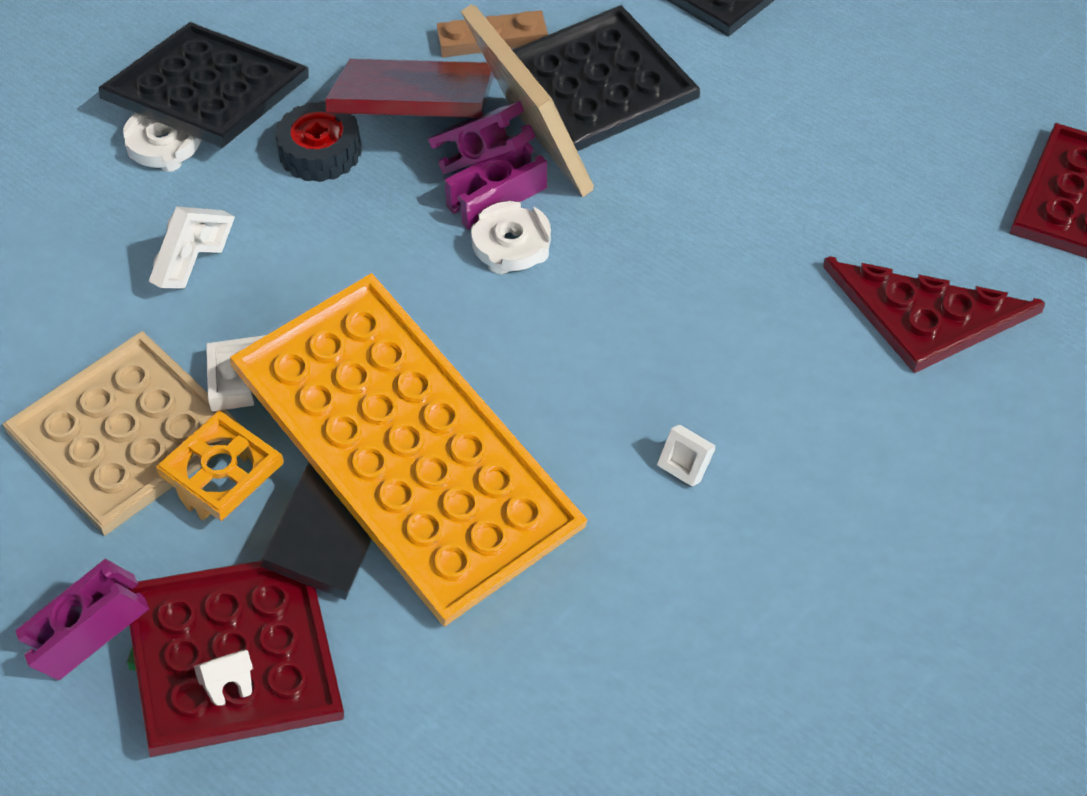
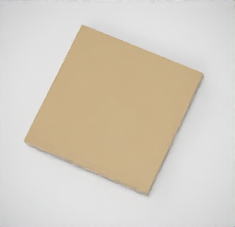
(520, 85)
(113, 428)

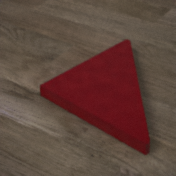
(925, 314)

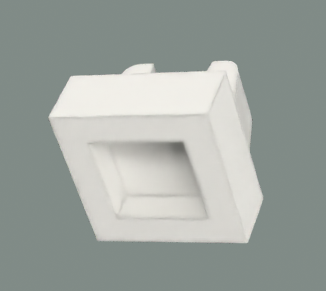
(686, 455)
(218, 672)

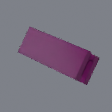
(482, 138)
(495, 181)
(81, 619)

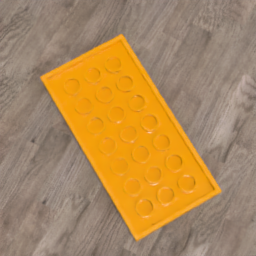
(408, 447)

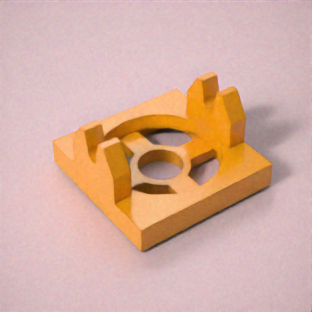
(243, 443)

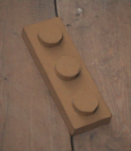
(515, 30)

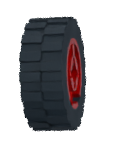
(317, 142)

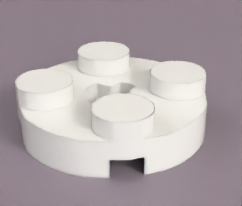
(157, 152)
(511, 254)

